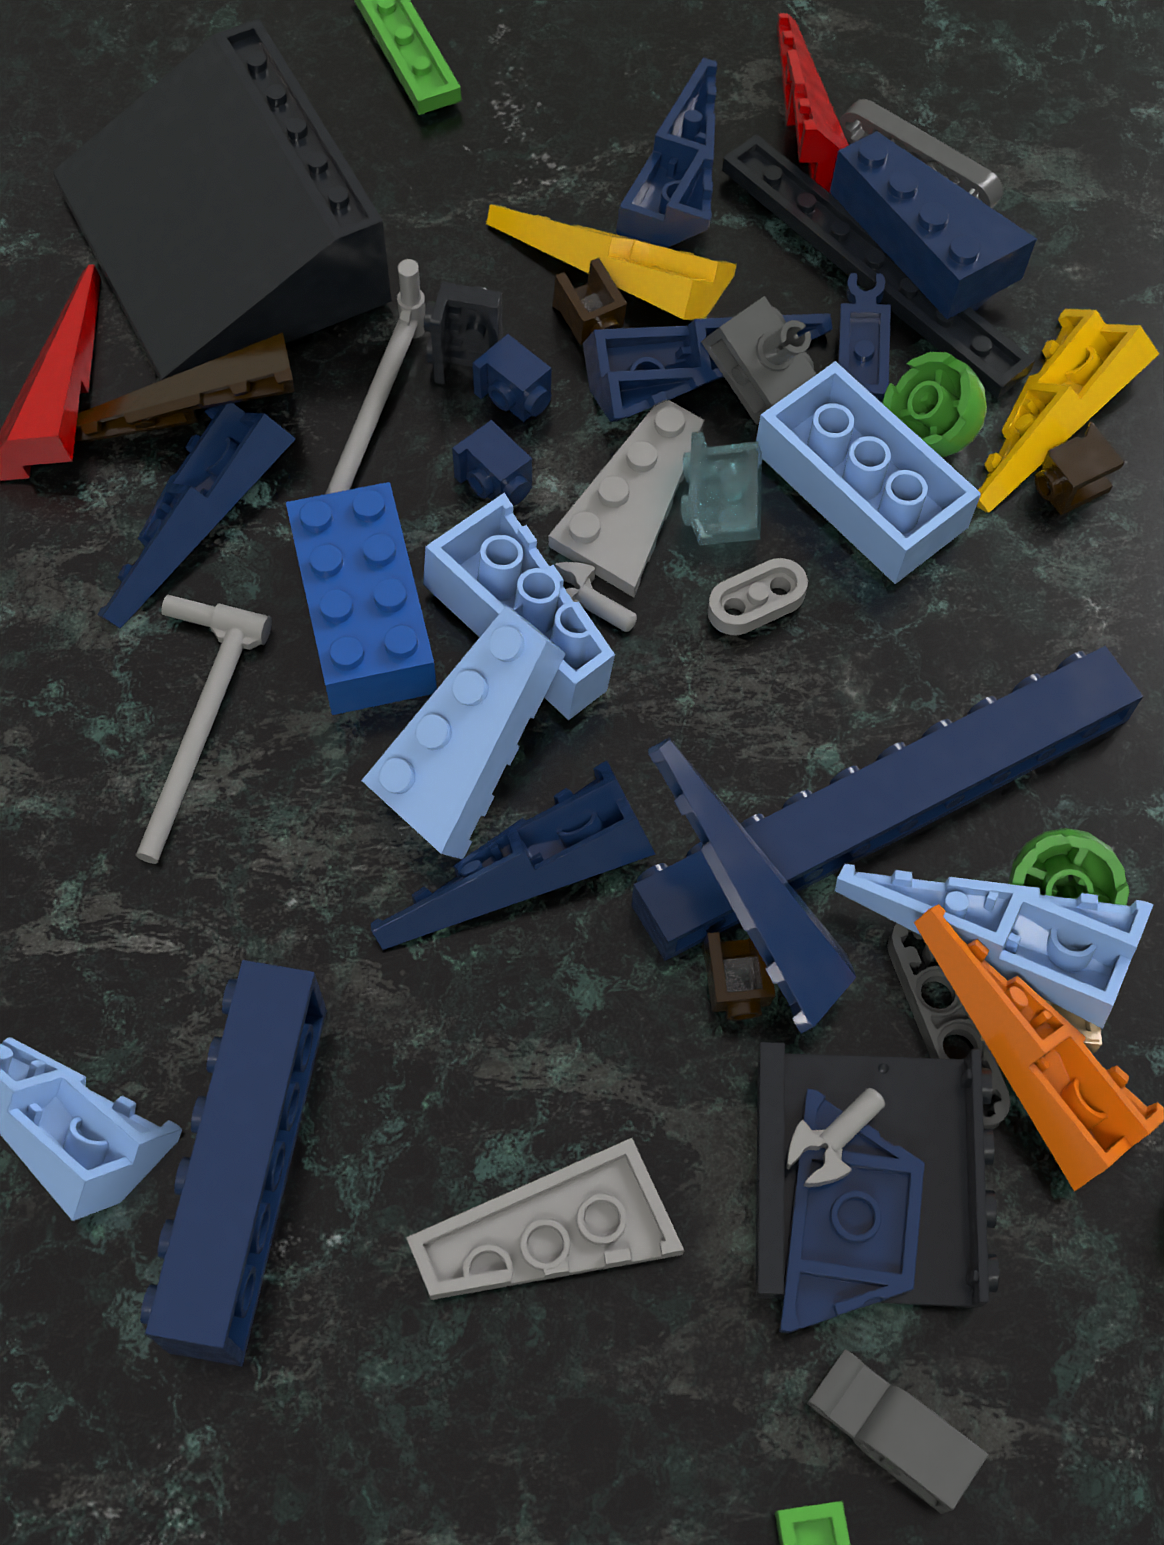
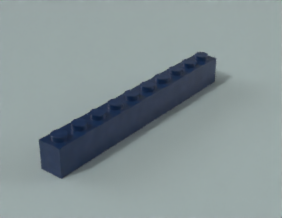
(898, 792)

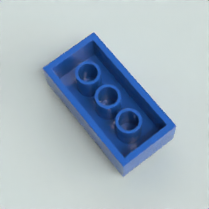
(362, 598)

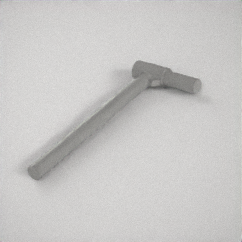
(409, 325)
(235, 631)

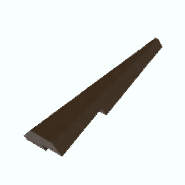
(237, 377)

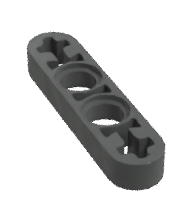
(868, 117)
(939, 1023)

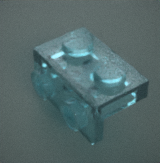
(722, 491)

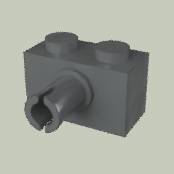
(761, 356)

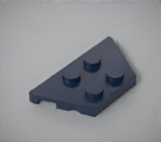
(852, 1236)

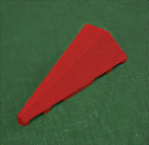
(808, 105)
(46, 410)

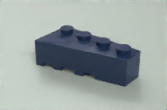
(929, 225)

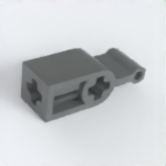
(898, 1432)

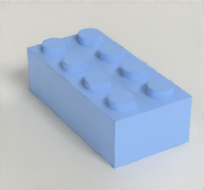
(866, 471)

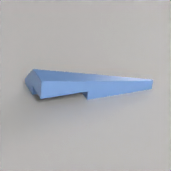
(1057, 945)
(71, 1137)

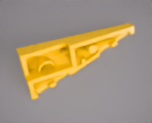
(659, 275)
(1076, 380)

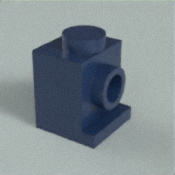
(513, 378)
(493, 464)

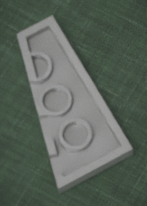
(626, 504)
(558, 1226)

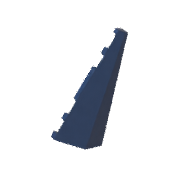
(676, 184)
(651, 365)
(205, 488)
(556, 848)
(787, 934)

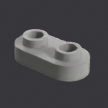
(753, 597)

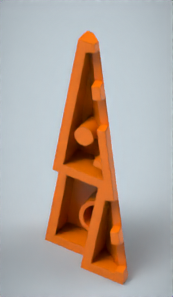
(1068, 1094)

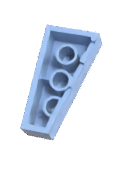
(496, 564)
(466, 733)

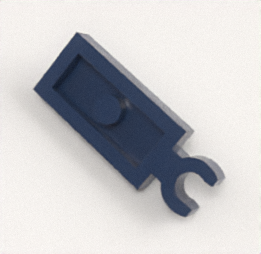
(866, 336)

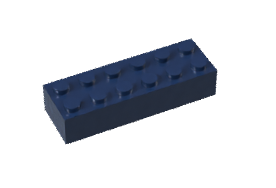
(237, 1165)

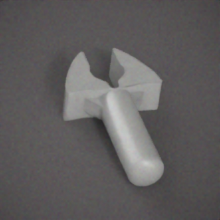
(581, 577)
(834, 1138)

